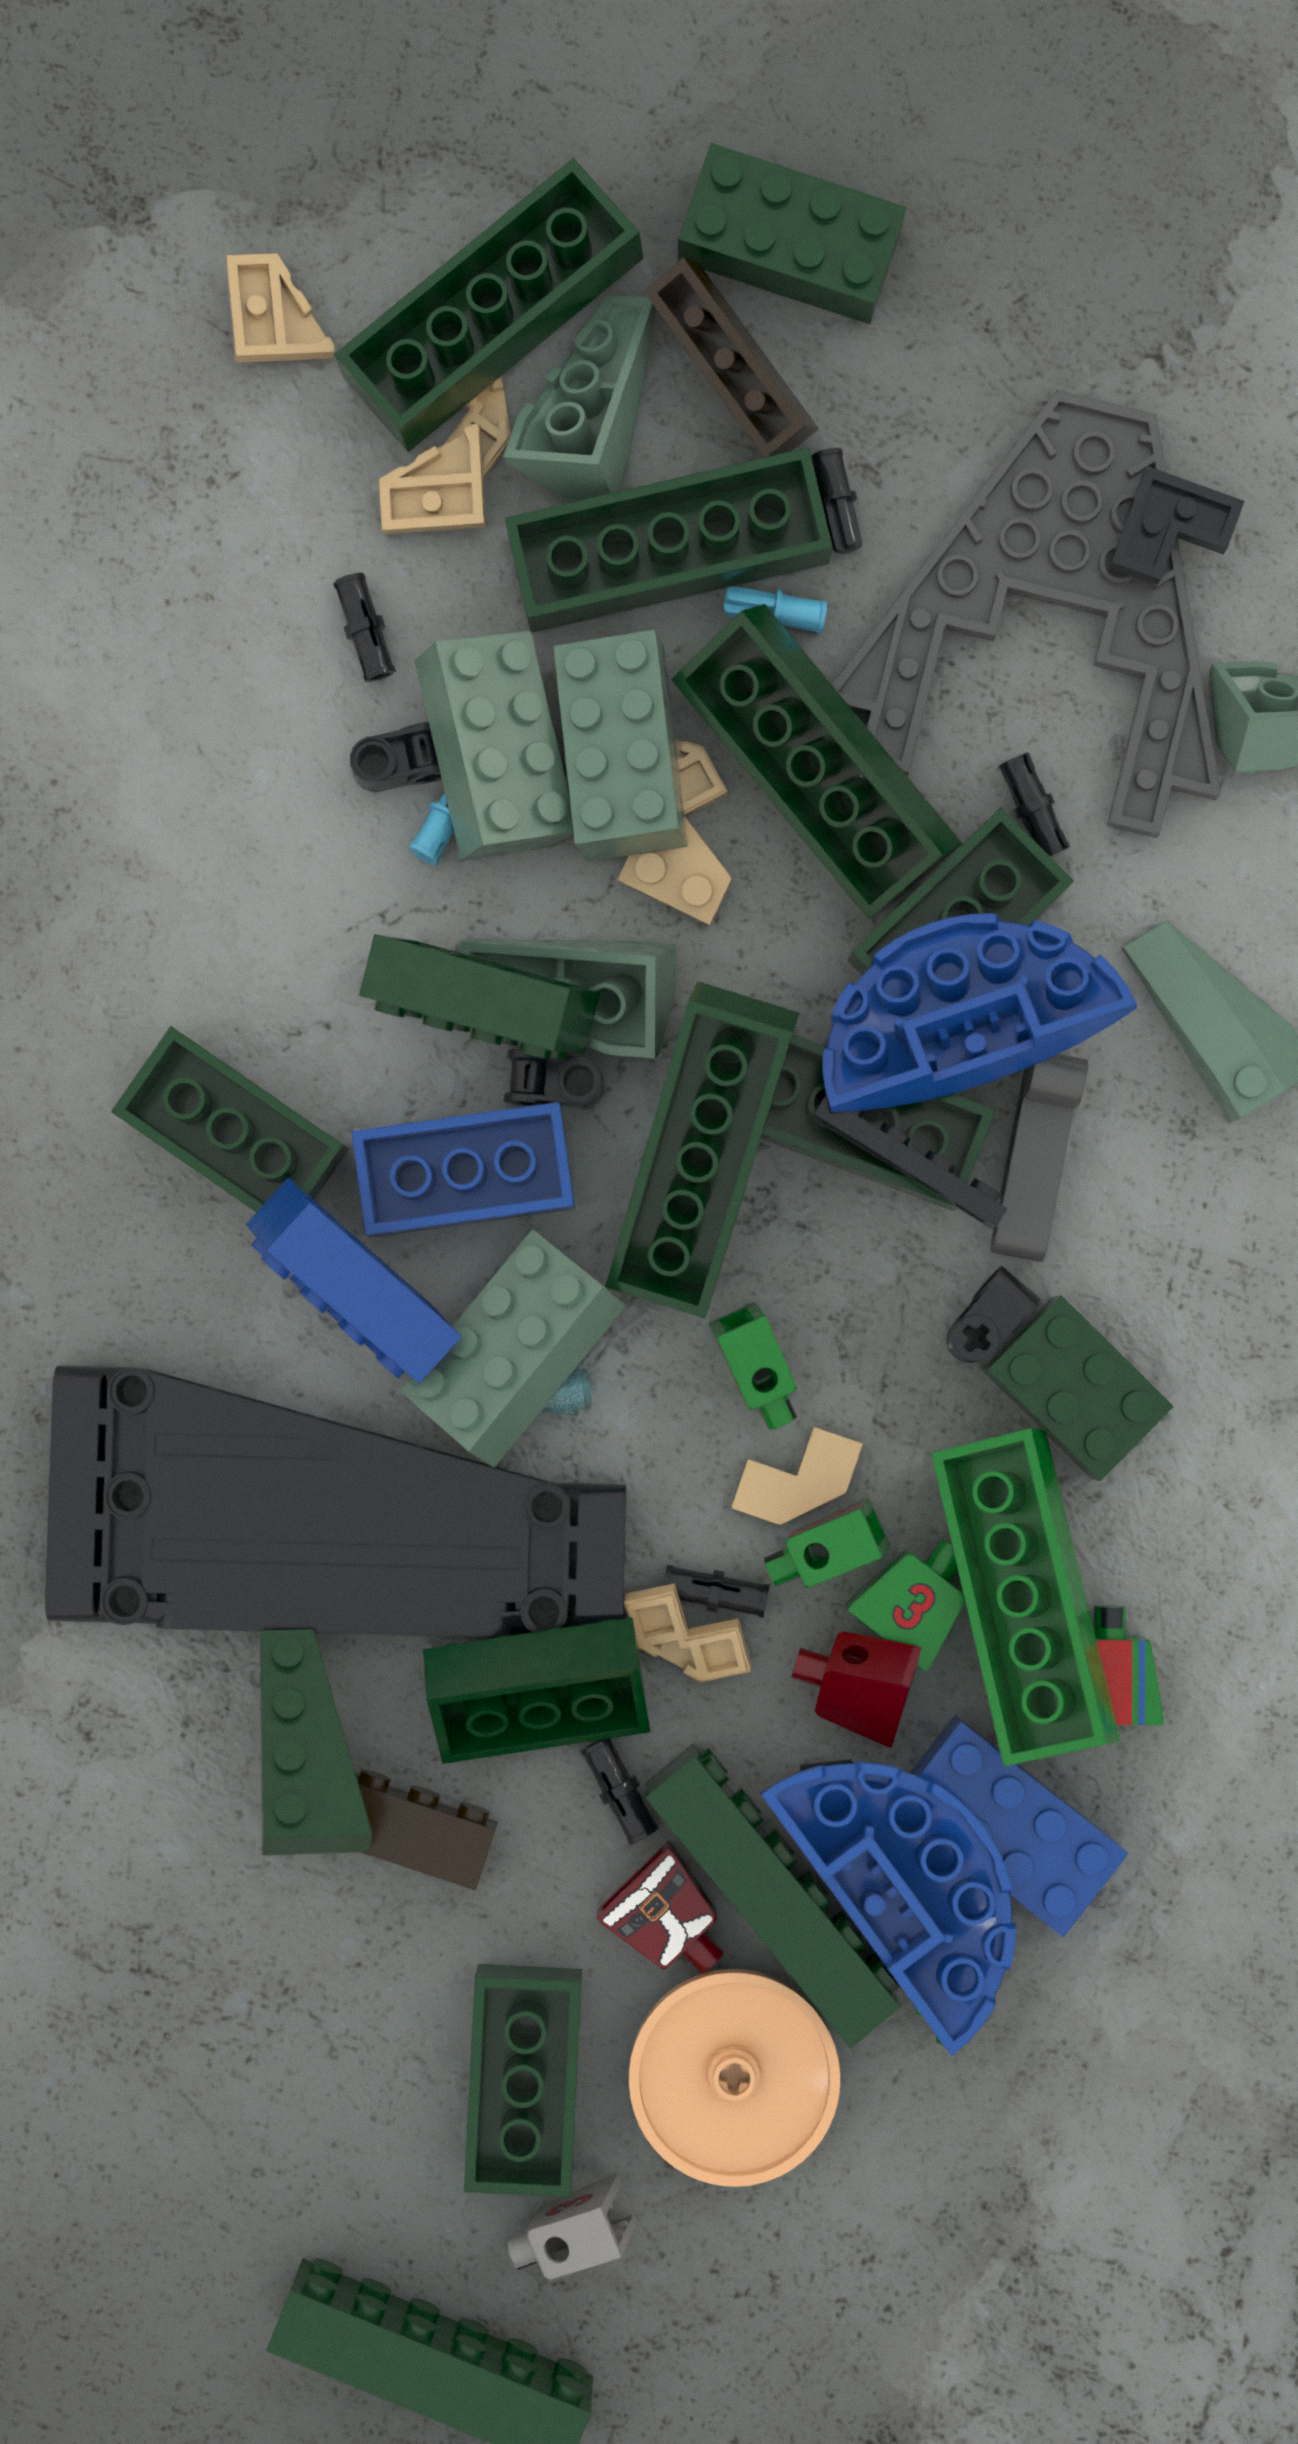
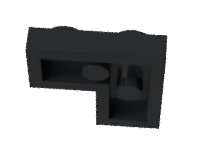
(1168, 510)

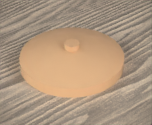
(734, 2077)

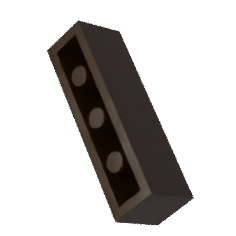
(730, 359)
(426, 1834)

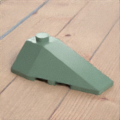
(586, 417)
(1255, 715)
(631, 976)
(1225, 1029)

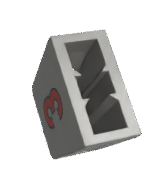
(577, 2230)

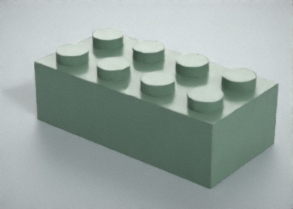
(495, 744)
(620, 746)
(515, 1348)

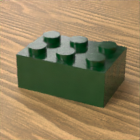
(1077, 1388)

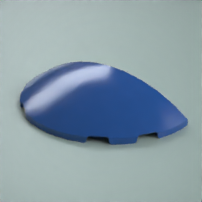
(964, 1009)
(913, 1880)

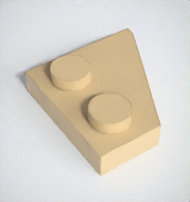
(270, 314)
(438, 489)
(681, 877)

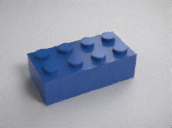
(463, 1170)
(350, 1283)
(1048, 1847)

